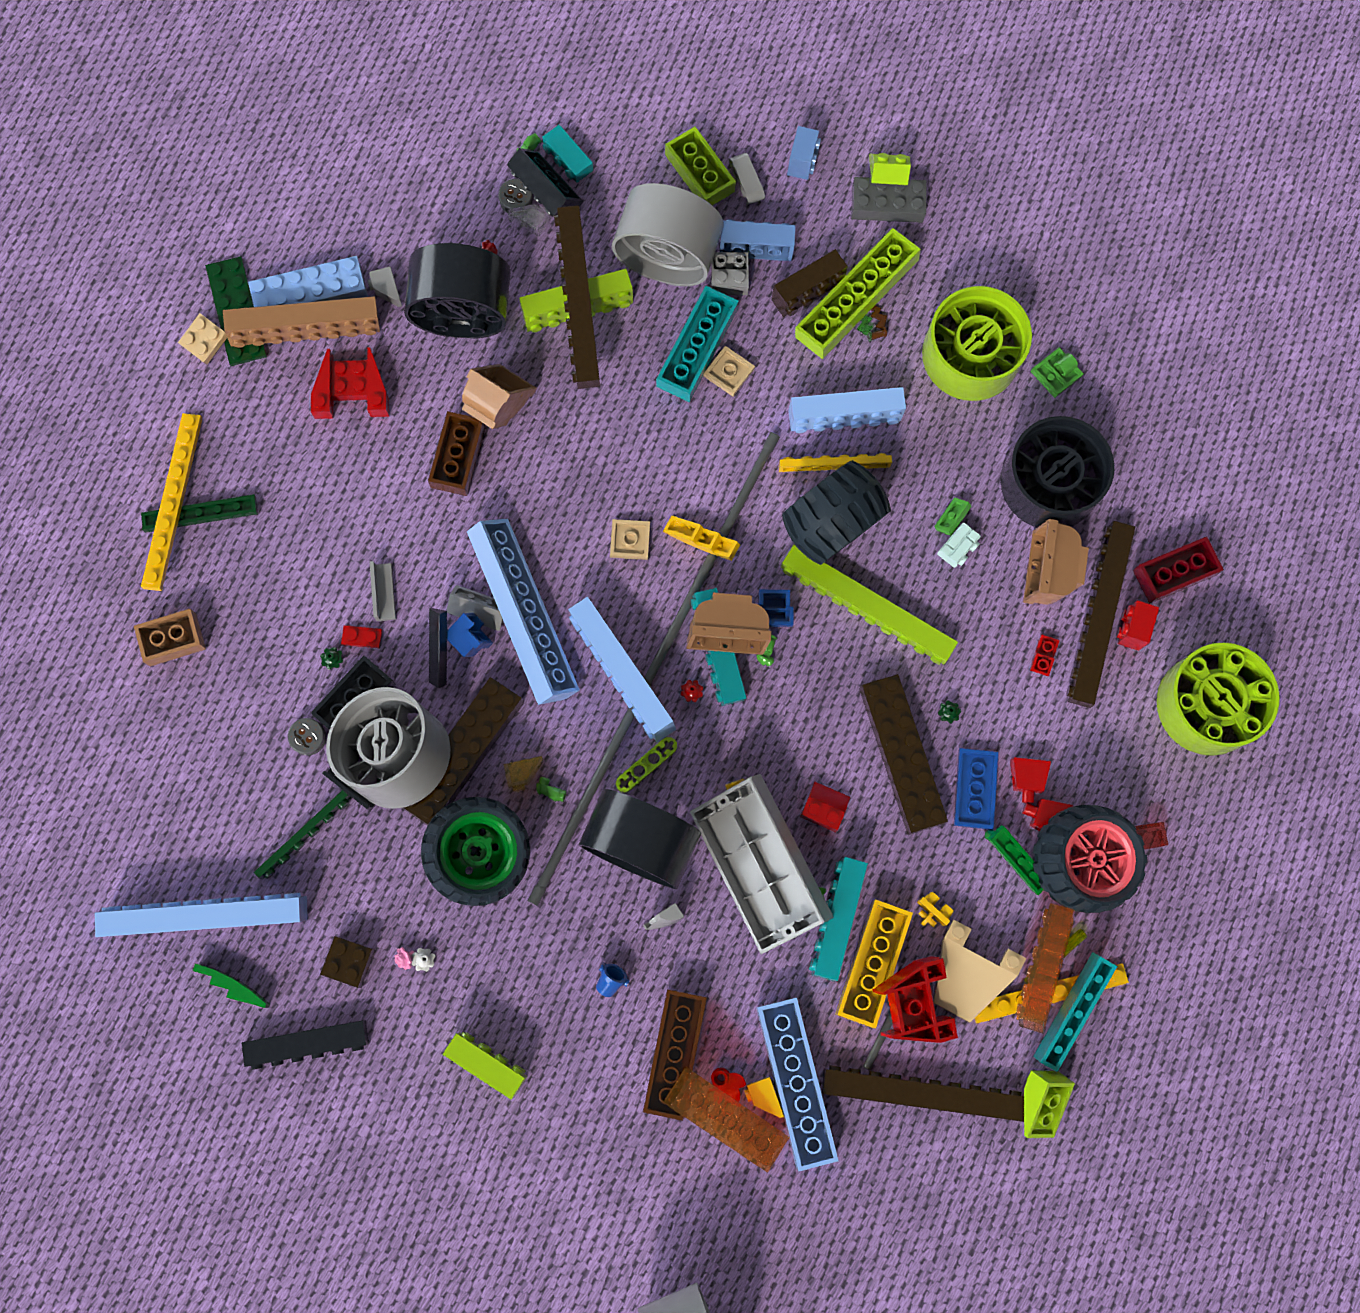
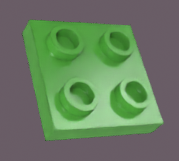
(1057, 372)

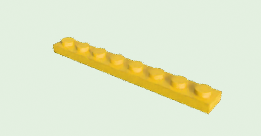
(1008, 1003)

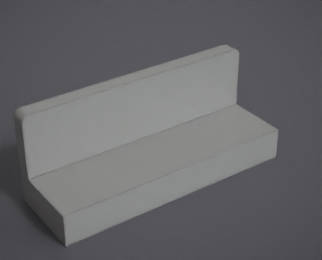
(382, 591)
(468, 601)

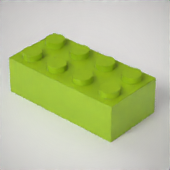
(700, 166)
(485, 1065)

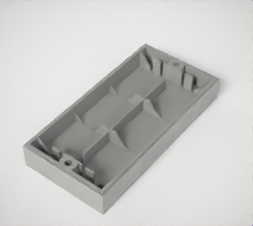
(761, 864)

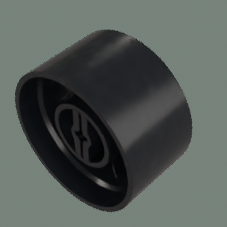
(457, 291)
(1043, 488)
(640, 838)

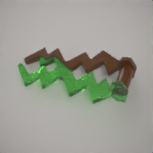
(865, 329)

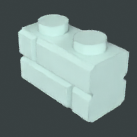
(958, 545)

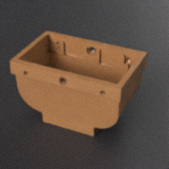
(495, 394)
(1058, 563)
(729, 622)

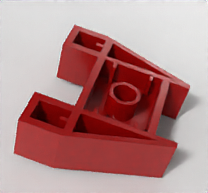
(349, 382)
(913, 1004)

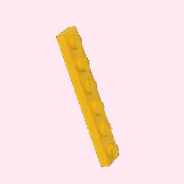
(825, 462)

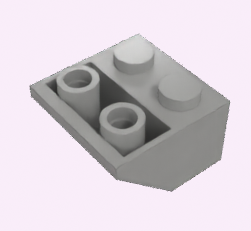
(730, 273)

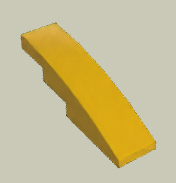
(701, 538)

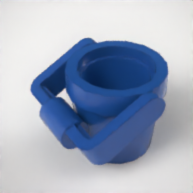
(611, 979)

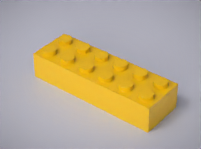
(873, 963)

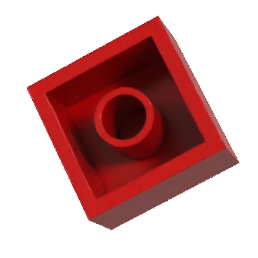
(1137, 625)

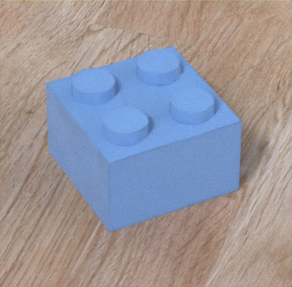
(804, 153)

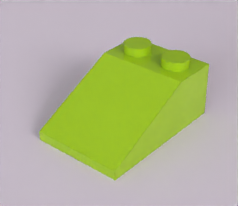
(889, 168)
(1045, 1102)

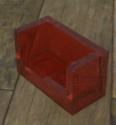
(1153, 835)

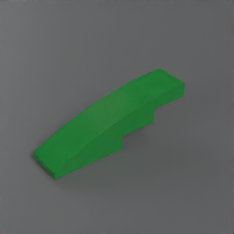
(236, 989)

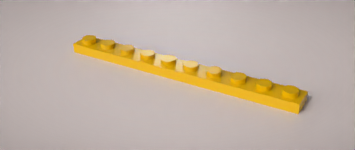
(171, 502)

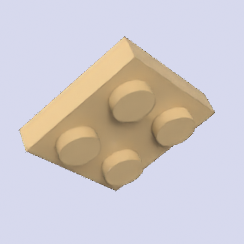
(203, 338)
(729, 371)
(630, 539)

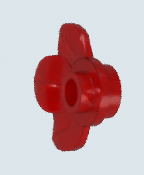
(731, 1084)

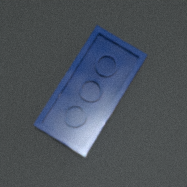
(976, 789)

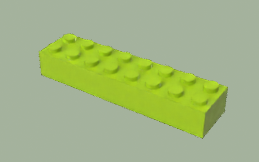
(857, 293)

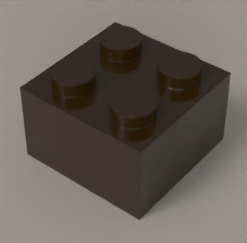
(347, 962)

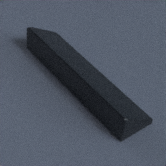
(437, 647)

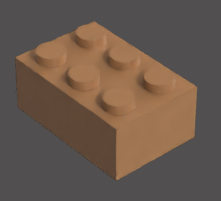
(169, 637)

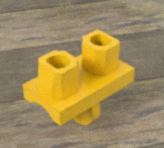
(941, 915)

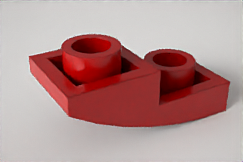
(1044, 655)

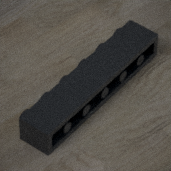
(305, 1043)

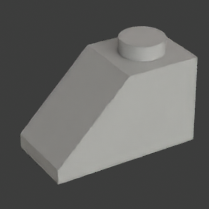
(384, 285)

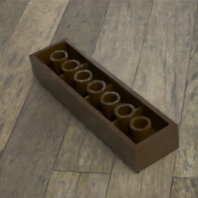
(469, 745)
(903, 754)

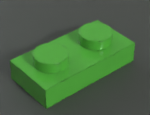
(952, 516)

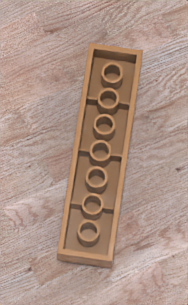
(301, 321)

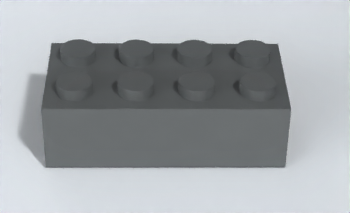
(888, 201)

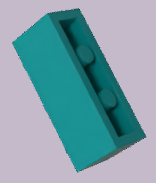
(567, 154)

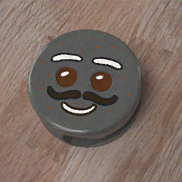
(514, 195)
(307, 736)

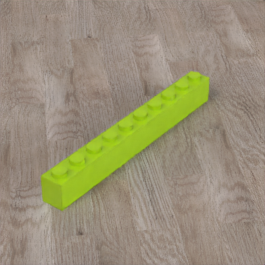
(870, 606)

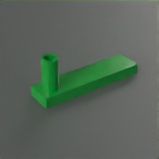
(1015, 856)

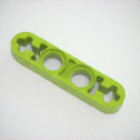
(644, 762)

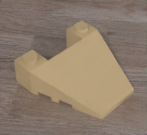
(971, 979)

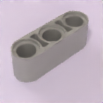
(747, 177)

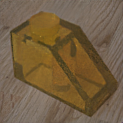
(522, 772)

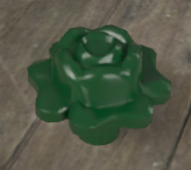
(331, 658)
(949, 712)

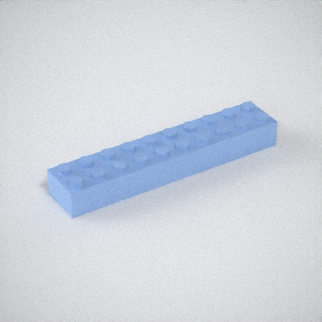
(523, 611)
(197, 916)

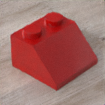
(825, 807)

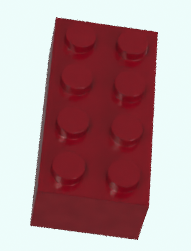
(1178, 570)

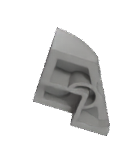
(665, 918)

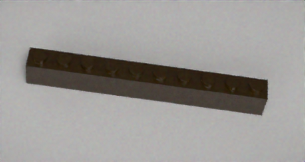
(578, 297)
(1101, 614)
(922, 1094)

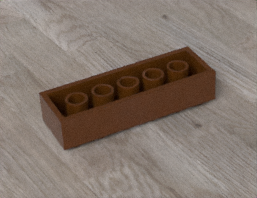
(674, 1049)

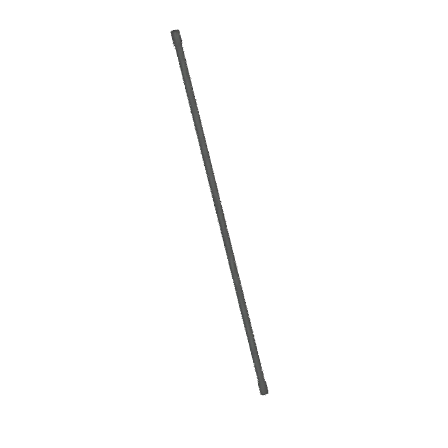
(540, 888)

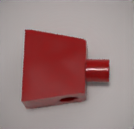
(1029, 777)
(1043, 812)

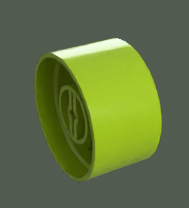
(965, 359)
(1218, 698)

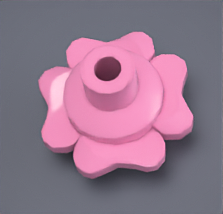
(403, 958)

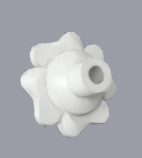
(423, 959)

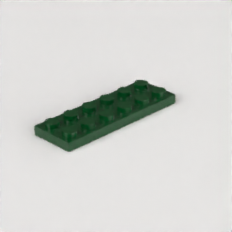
(232, 291)

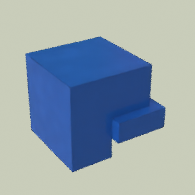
(777, 607)
(467, 635)

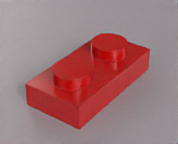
(361, 636)

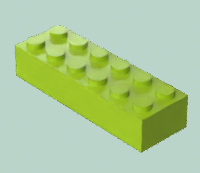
(548, 308)

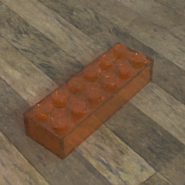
(1046, 968)
(726, 1119)

